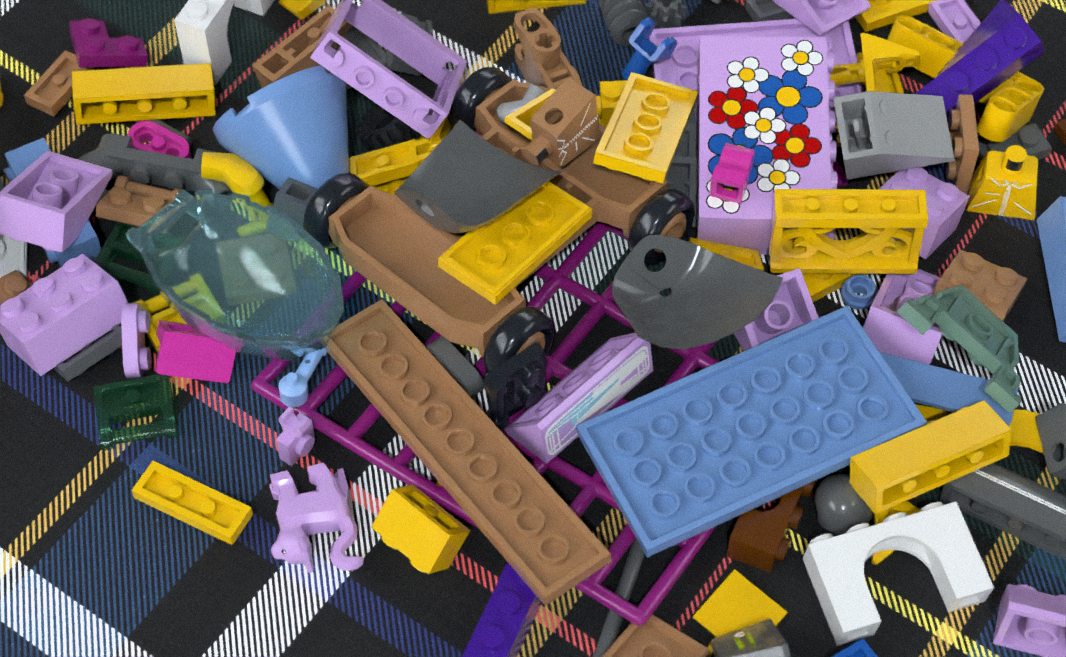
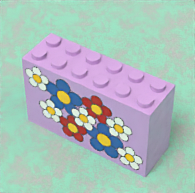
(769, 99)

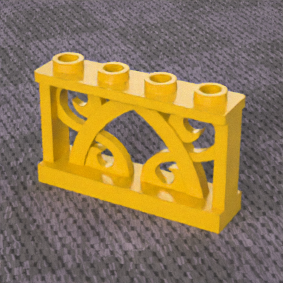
(823, 210)

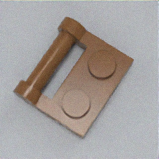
(133, 201)

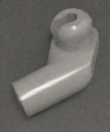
(508, 107)

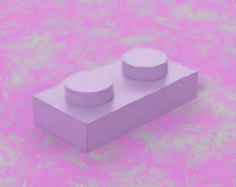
(954, 18)

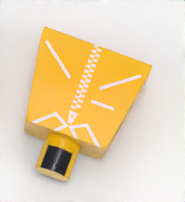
(1005, 184)

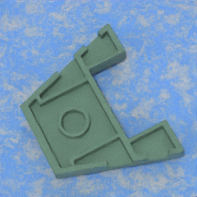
(978, 331)

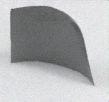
(469, 183)
(707, 299)

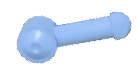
(294, 385)

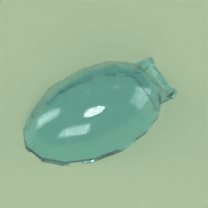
(242, 274)

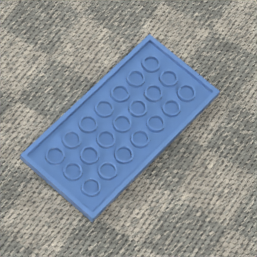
(747, 429)

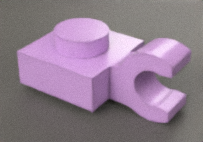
(296, 437)

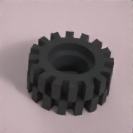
(383, 129)

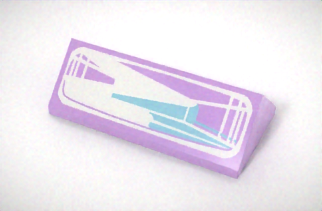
(583, 395)

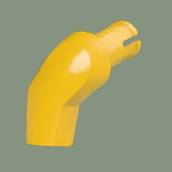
(236, 173)

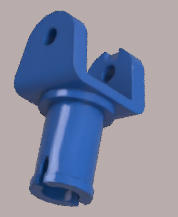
(645, 50)

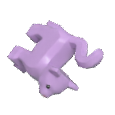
(314, 513)

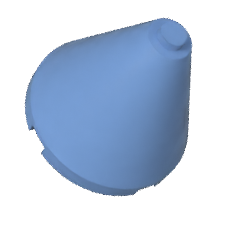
(292, 128)

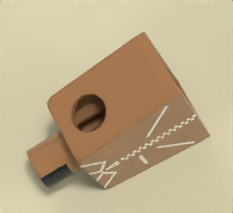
(563, 125)

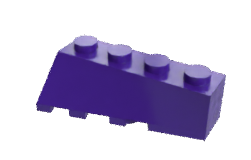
(987, 58)

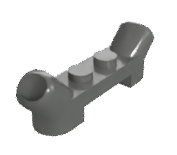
(149, 167)

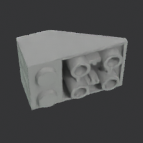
(891, 132)

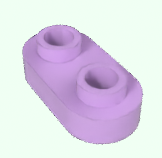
(134, 325)

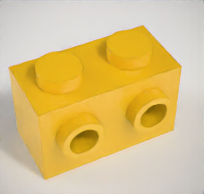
(420, 529)

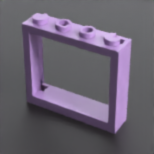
(378, 82)

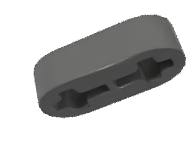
(456, 365)

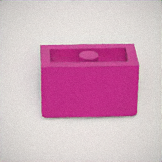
(192, 354)

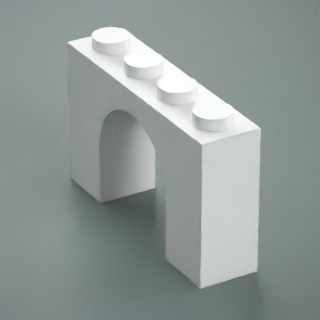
(203, 31)
(933, 535)

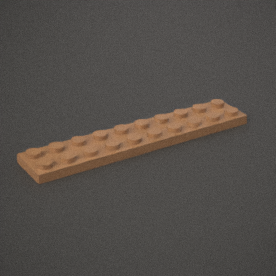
(467, 453)

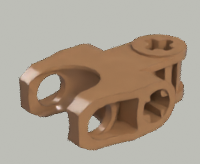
(543, 58)

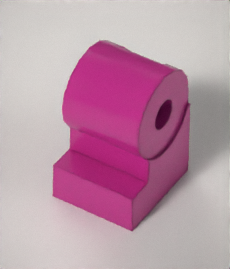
(734, 171)

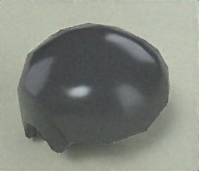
(839, 504)

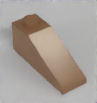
(295, 51)

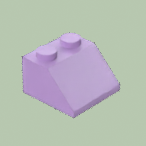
(1031, 622)

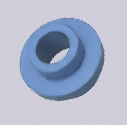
(859, 284)

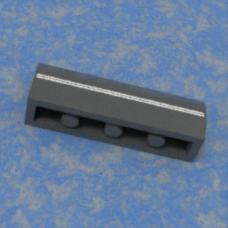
(1012, 505)

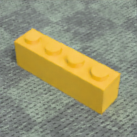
(143, 93)
(929, 456)

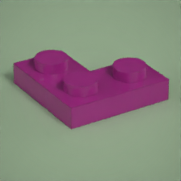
(96, 49)

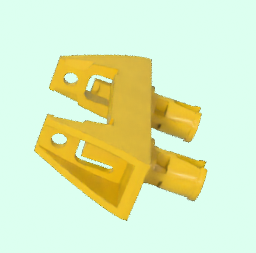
(878, 60)

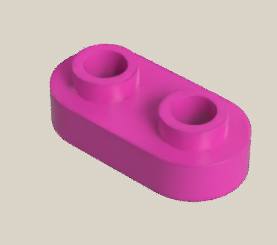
(160, 139)

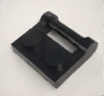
(520, 379)

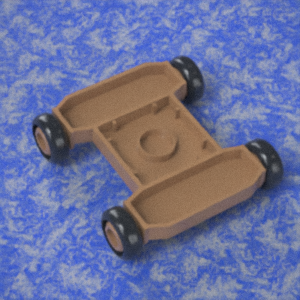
(402, 250)

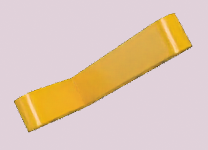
(1006, 106)

